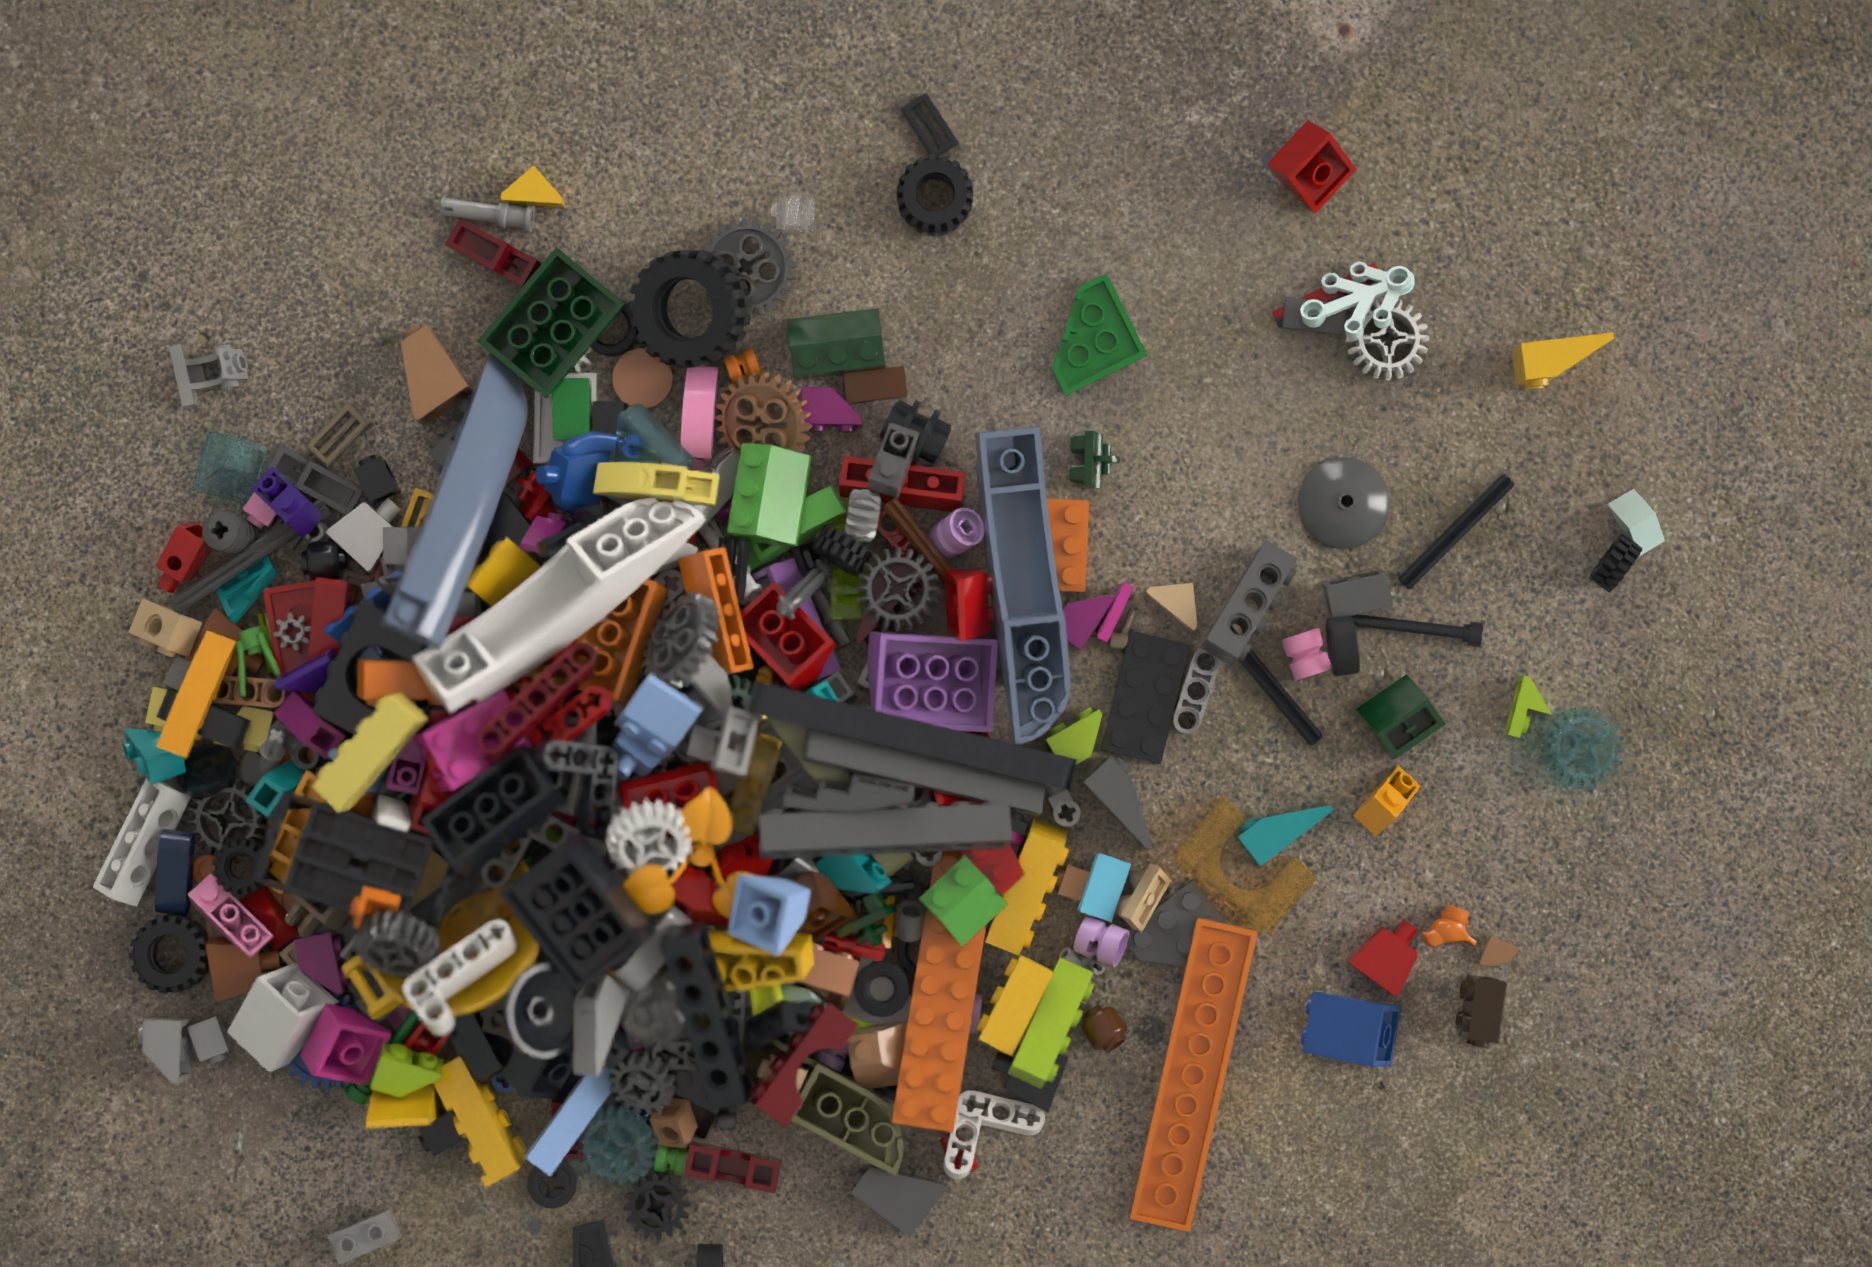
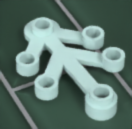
(1360, 295)

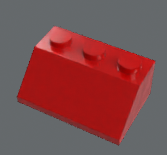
(790, 648)
(673, 786)

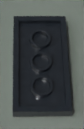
(1145, 697)

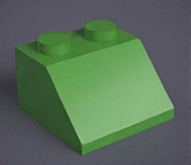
(963, 901)

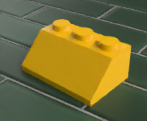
(1014, 1004)

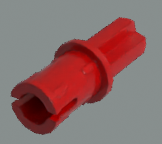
(851, 946)

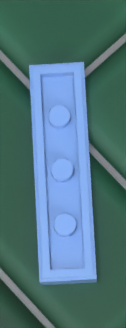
(569, 1121)

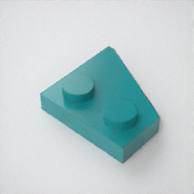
(246, 587)

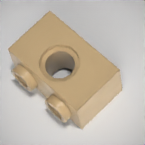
(164, 628)

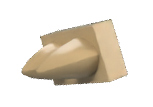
(1148, 890)

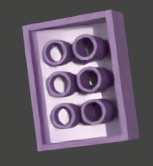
(933, 678)

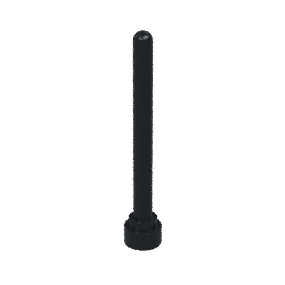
(1468, 633)

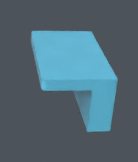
(1104, 887)

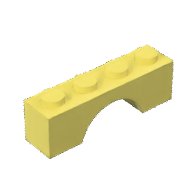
(257, 732)

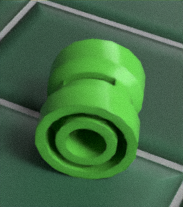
(671, 1159)

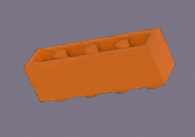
(711, 576)
(391, 677)

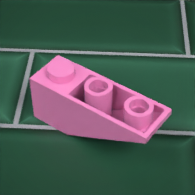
(229, 916)

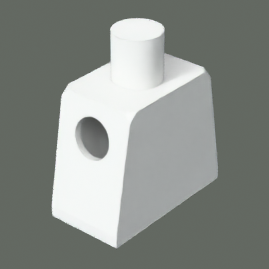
(362, 532)

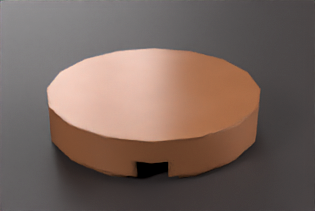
(642, 379)

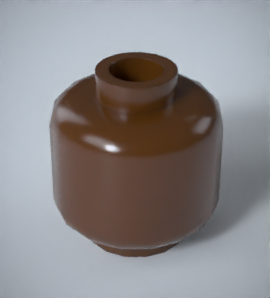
(1104, 1028)

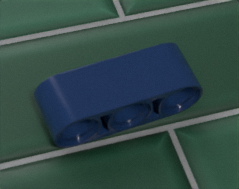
(174, 872)

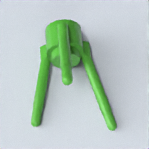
(254, 642)

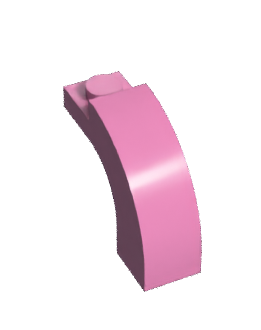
(699, 414)

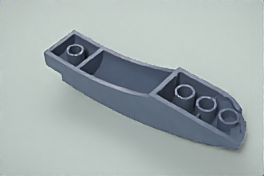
(460, 507)
(1023, 578)

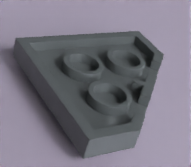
(1171, 927)

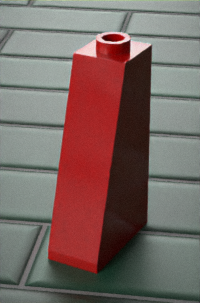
(329, 604)

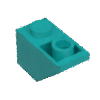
(148, 759)
(270, 788)
(854, 873)

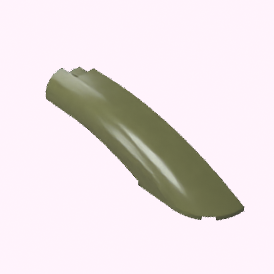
(836, 1109)

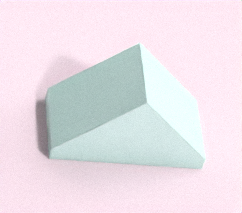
(1637, 520)

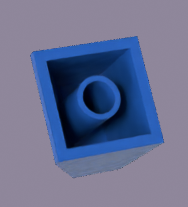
(1351, 1029)

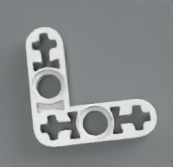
(974, 1120)

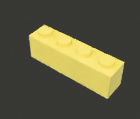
(369, 752)

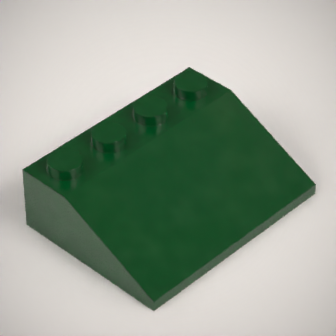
(551, 322)

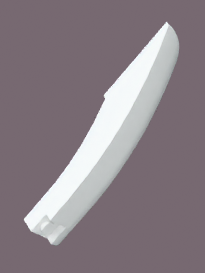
(558, 601)

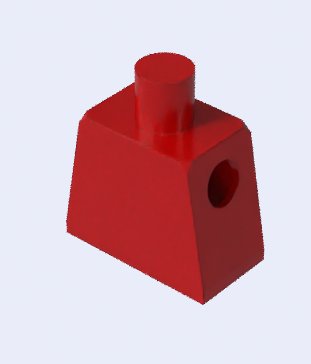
(184, 545)
(1387, 957)

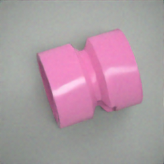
(1306, 654)

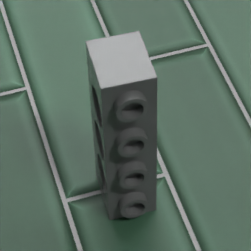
(1268, 561)

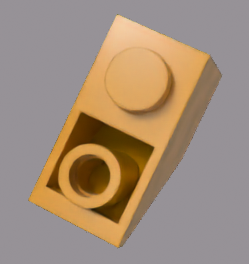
(1387, 801)

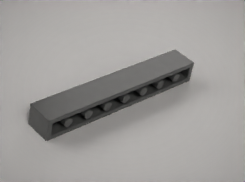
(884, 830)

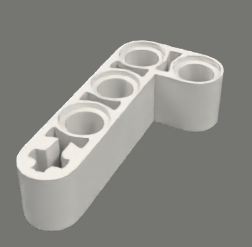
(464, 973)

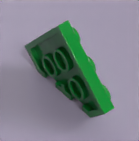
(1096, 338)

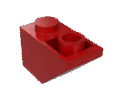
(742, 858)

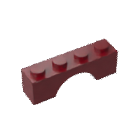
(779, 1092)

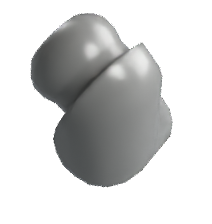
(1090, 964)

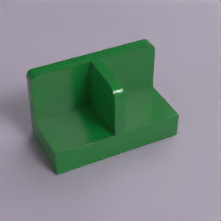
(572, 408)

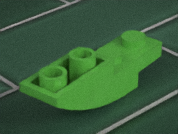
(818, 511)

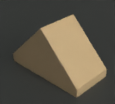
(1177, 601)

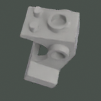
(191, 373)
(730, 746)

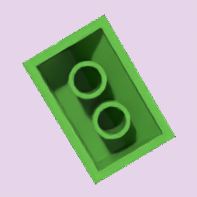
(769, 495)

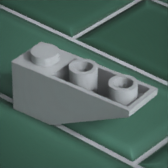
(595, 1022)

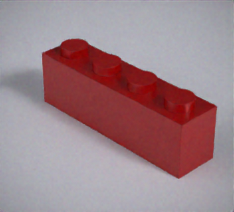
(922, 488)

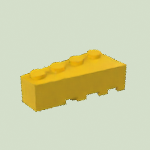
(1038, 861)
(750, 966)
(480, 1121)

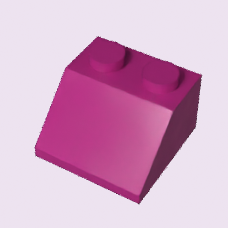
(344, 1045)

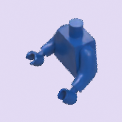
(574, 467)

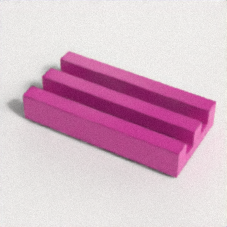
(1114, 612)

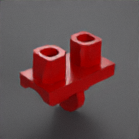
(533, 497)

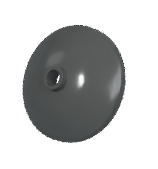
(1322, 508)

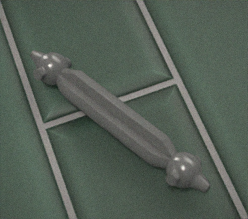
(804, 588)

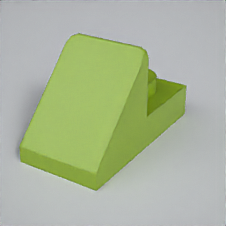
(1525, 698)

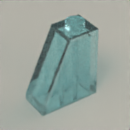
(656, 442)

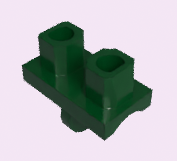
(1096, 459)
(876, 910)

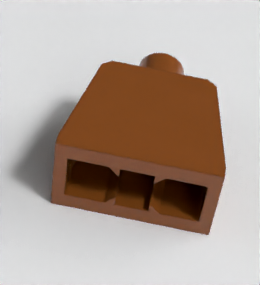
(222, 625)
(233, 970)

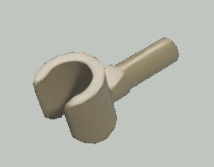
(1119, 640)

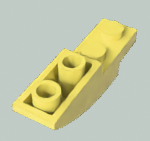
(657, 481)

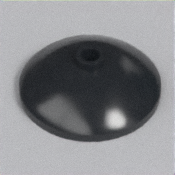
(551, 1024)

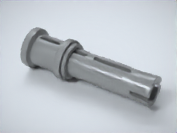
(502, 214)

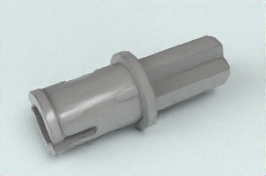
(271, 751)

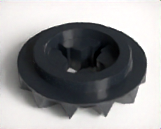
(557, 1197)

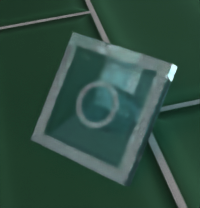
(229, 467)

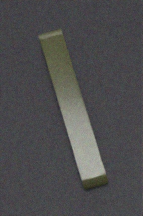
(795, 738)

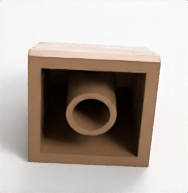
(431, 375)

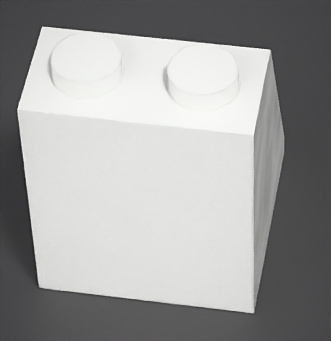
(279, 1015)

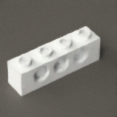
(136, 846)

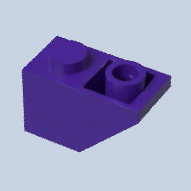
(287, 502)

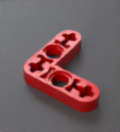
(556, 722)

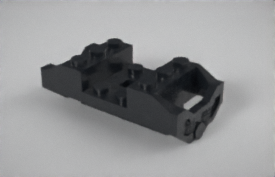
(326, 849)

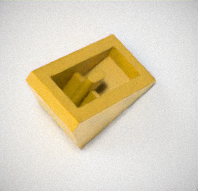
(532, 190)

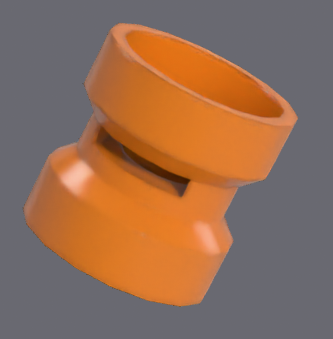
(747, 360)

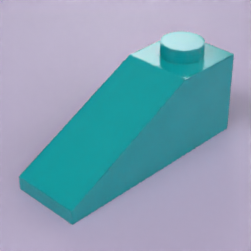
(1273, 833)

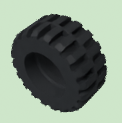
(652, 315)

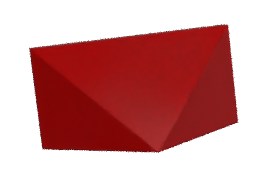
(271, 915)

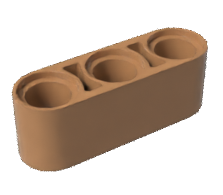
(265, 693)

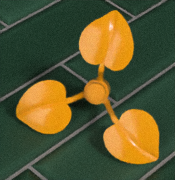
(707, 825)

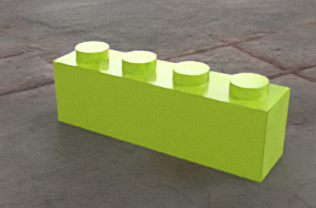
(1051, 1023)

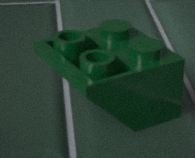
(1400, 717)

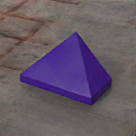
(307, 676)

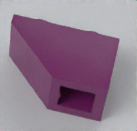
(829, 410)
(307, 726)
(407, 769)
(320, 959)

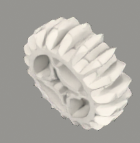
(1387, 365)
(646, 829)

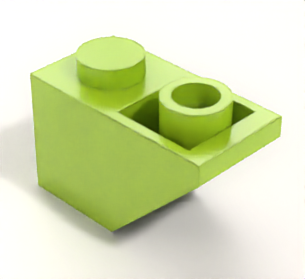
(1077, 739)
(403, 1070)

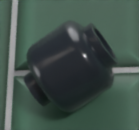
(323, 560)

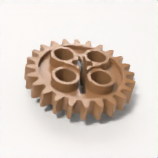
(762, 394)

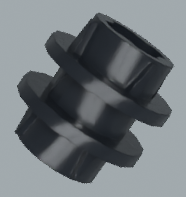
(932, 431)

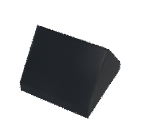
(804, 557)

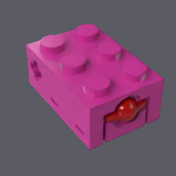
(452, 743)

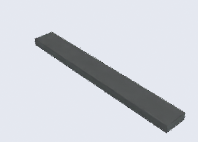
(923, 771)

